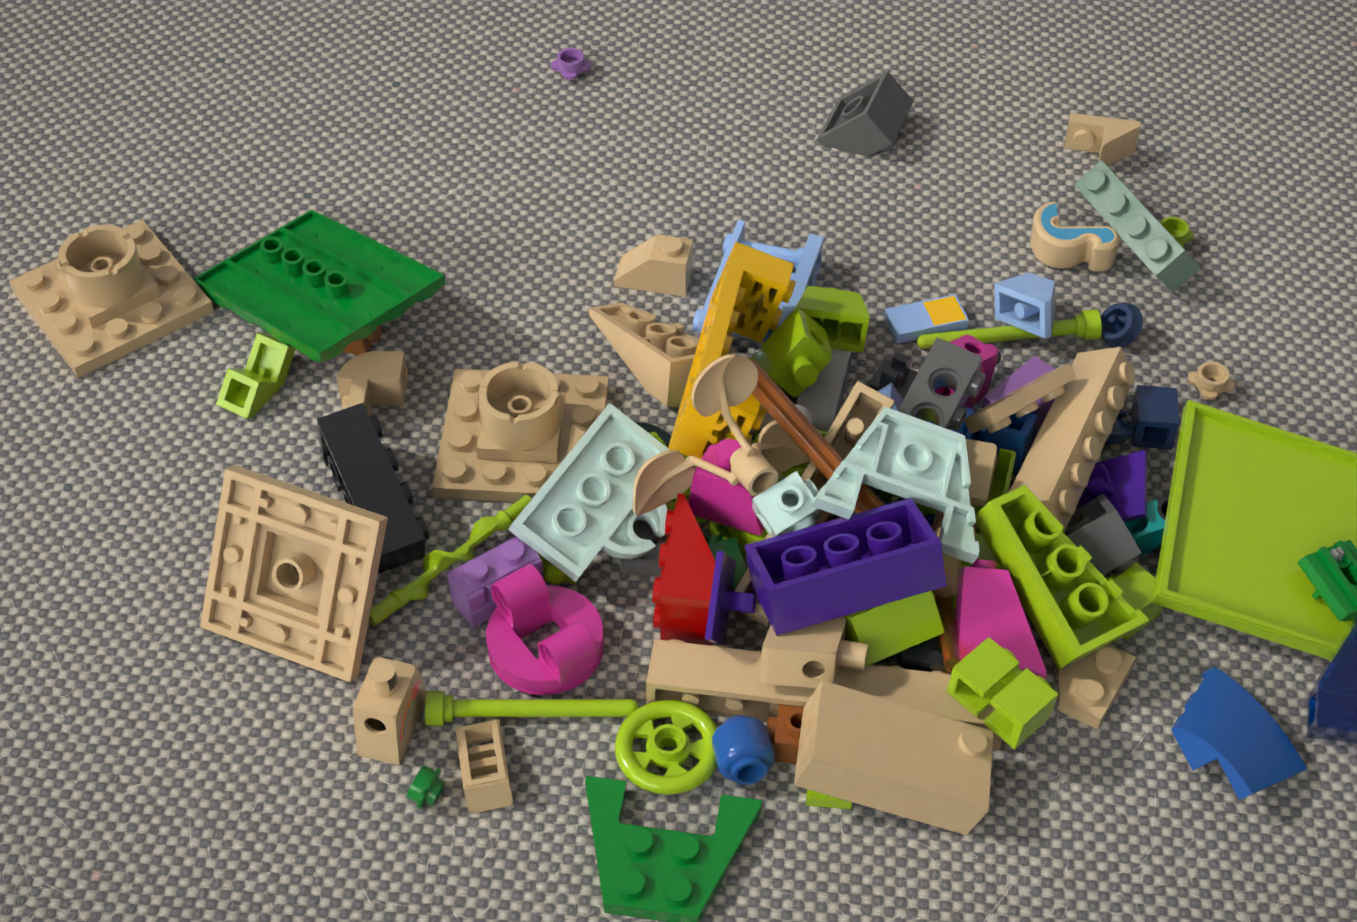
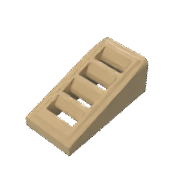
(487, 790)

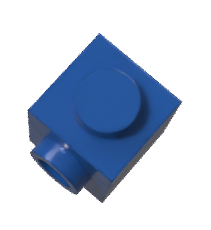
(1014, 437)

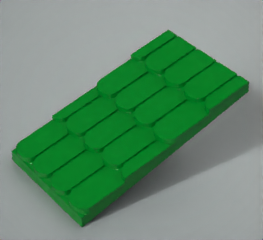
(318, 285)

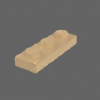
(1021, 400)

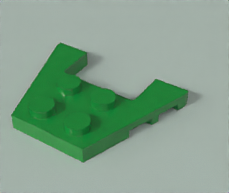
(662, 870)

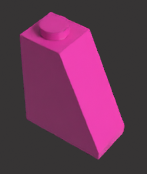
(991, 608)

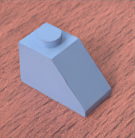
(1026, 303)

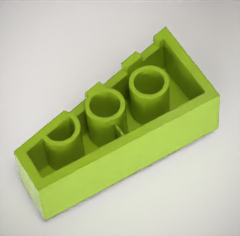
(1054, 579)

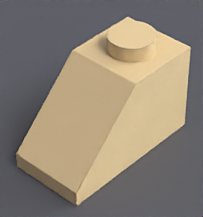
(658, 266)

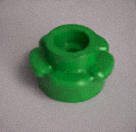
(426, 787)

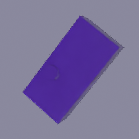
(845, 566)

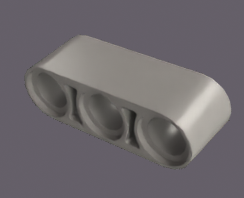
(827, 393)

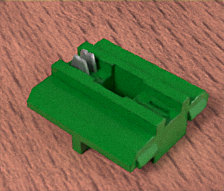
(1334, 577)

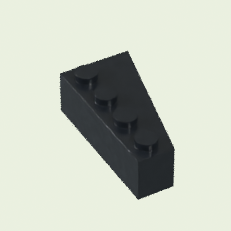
(368, 481)

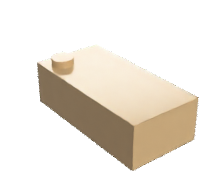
(894, 758)

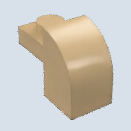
(373, 380)

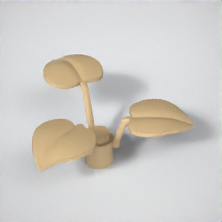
(720, 385)

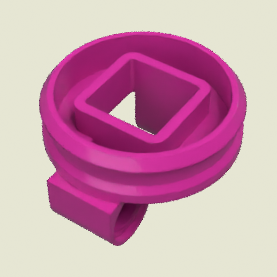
(564, 657)

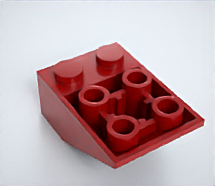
(685, 579)

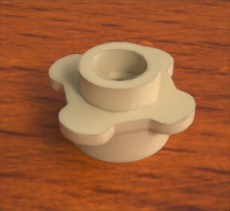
(1211, 380)

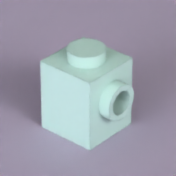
(787, 506)

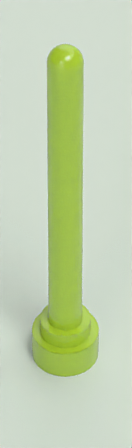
(1084, 325)
(443, 708)

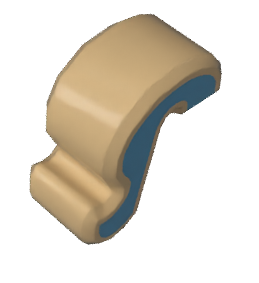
(1071, 245)

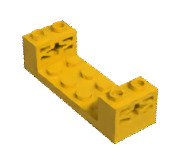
(741, 303)

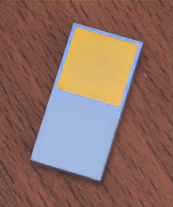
(925, 317)

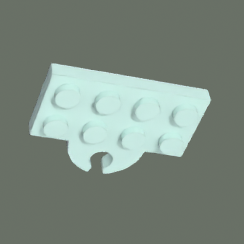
(590, 498)

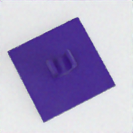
(1122, 482)
(724, 600)

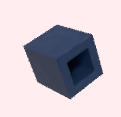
(1155, 417)

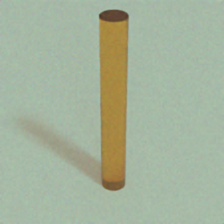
(949, 639)

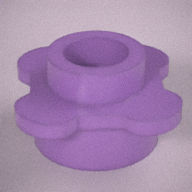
(570, 63)

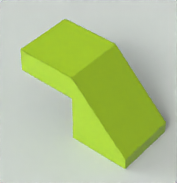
(265, 372)

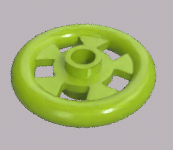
(676, 779)

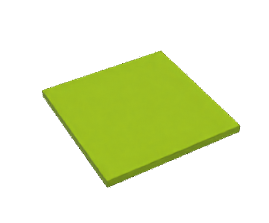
(1241, 519)

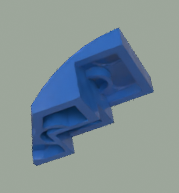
(1236, 730)

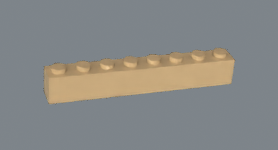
(728, 684)

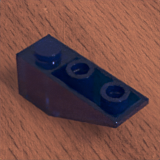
(1334, 695)

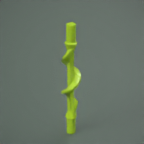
(439, 560)

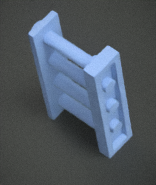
(805, 260)

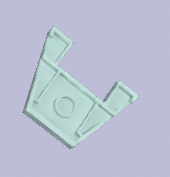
(914, 463)

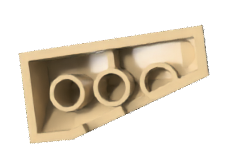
(653, 351)

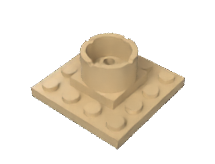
(109, 295)
(511, 429)
(293, 572)

